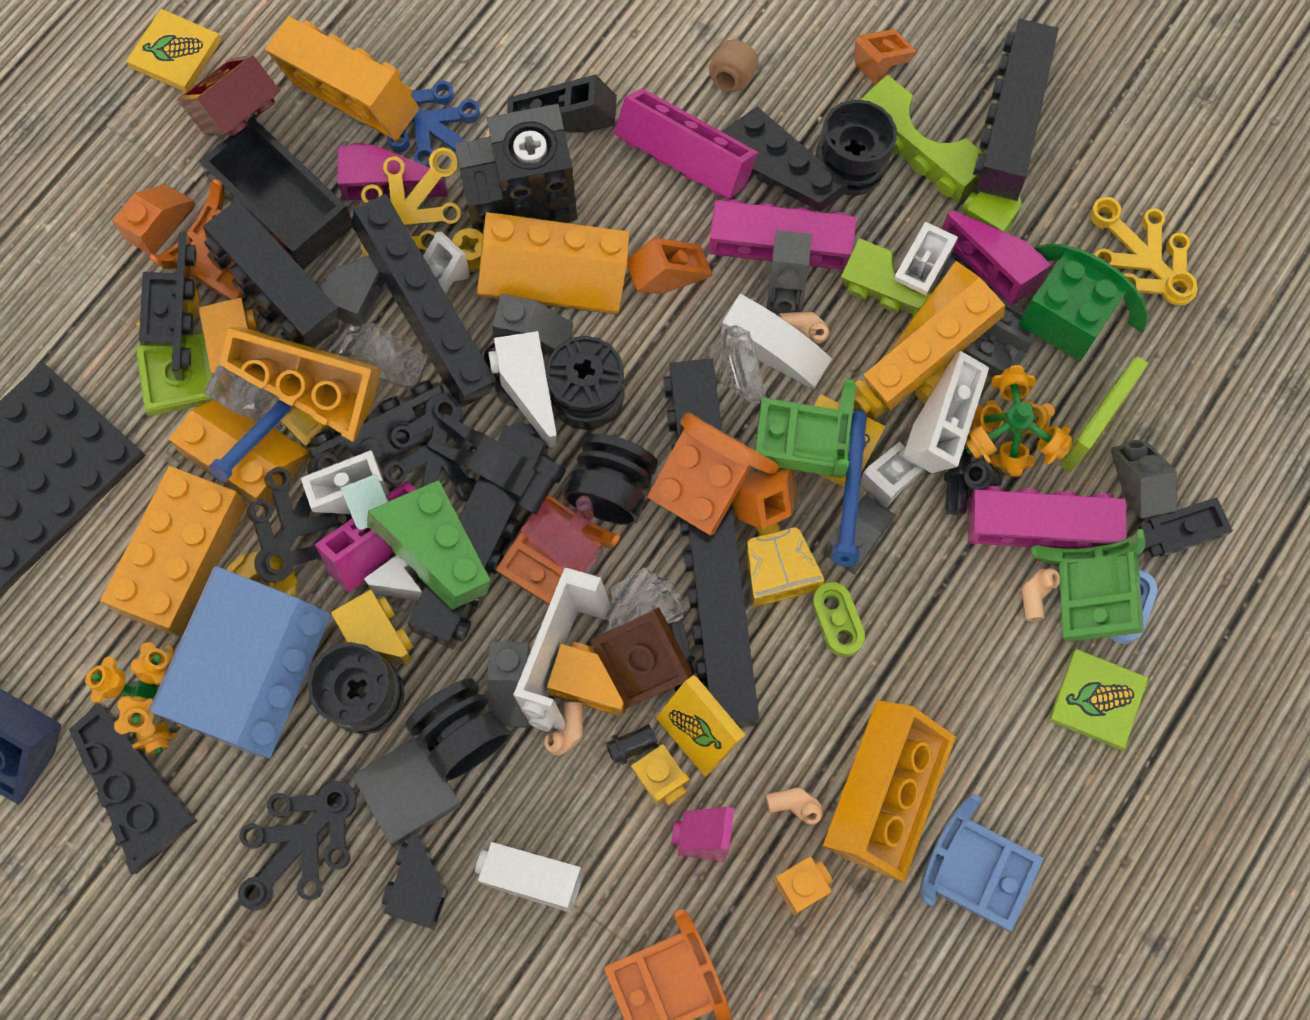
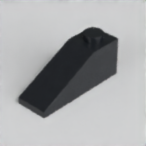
(583, 103)

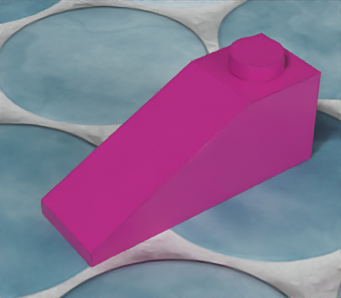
(363, 165)
(999, 258)
(356, 553)
(704, 833)

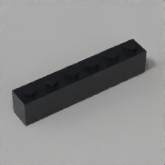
(1017, 109)
(422, 300)
(488, 522)

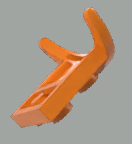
(205, 270)
(705, 473)
(535, 570)
(669, 979)

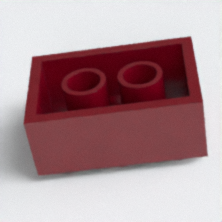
(229, 96)

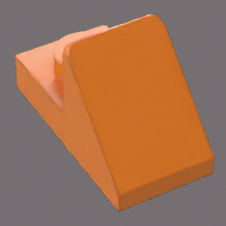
(880, 51)

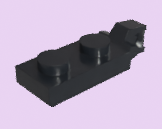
(1185, 528)

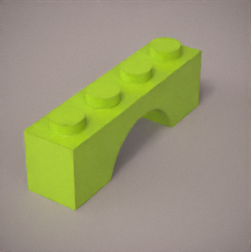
(944, 164)
(872, 273)

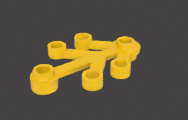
(407, 208)
(1147, 255)

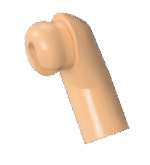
(808, 324)
(1035, 590)
(563, 741)
(798, 802)

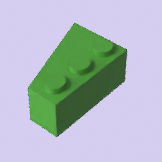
(433, 542)

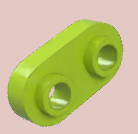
(839, 620)

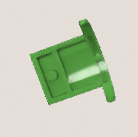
(807, 435)
(1098, 588)

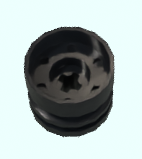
(857, 144)
(590, 401)
(612, 478)
(335, 685)
(454, 723)

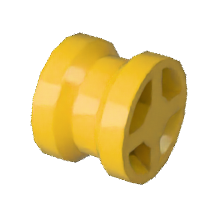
(472, 238)

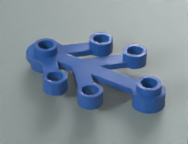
(432, 121)

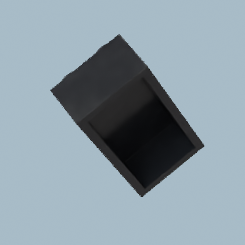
(278, 192)
(269, 276)

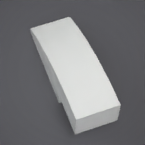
(779, 342)

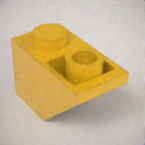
(368, 623)

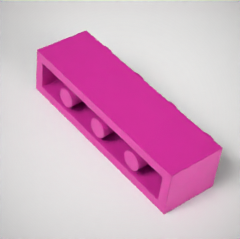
(685, 143)
(750, 232)
(1045, 519)

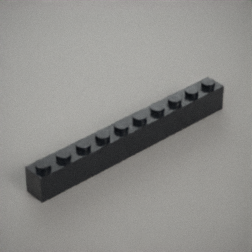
(714, 564)

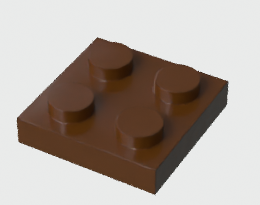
(642, 657)

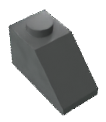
(354, 290)
(523, 315)
(870, 526)
(504, 671)

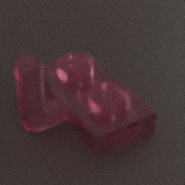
(562, 538)

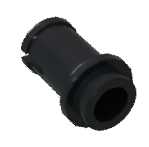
(978, 481)
(631, 744)

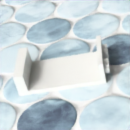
(573, 594)

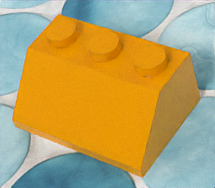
(214, 429)

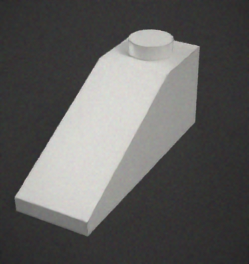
(524, 378)
(947, 416)

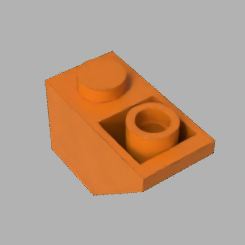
(766, 498)

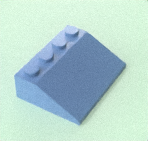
(240, 663)

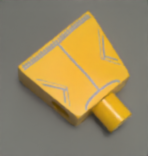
(780, 566)

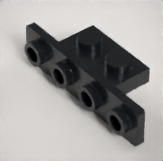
(165, 308)
(378, 426)

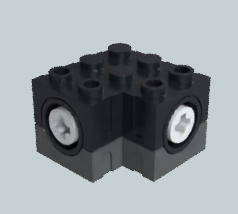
(519, 168)

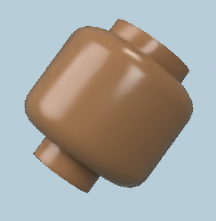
(733, 65)

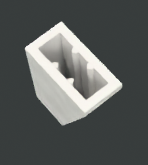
(530, 876)

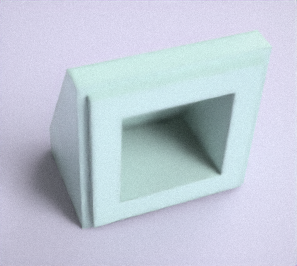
(362, 497)

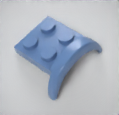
(979, 869)

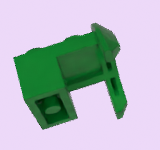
(1079, 300)

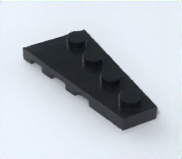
(787, 161)
(136, 796)

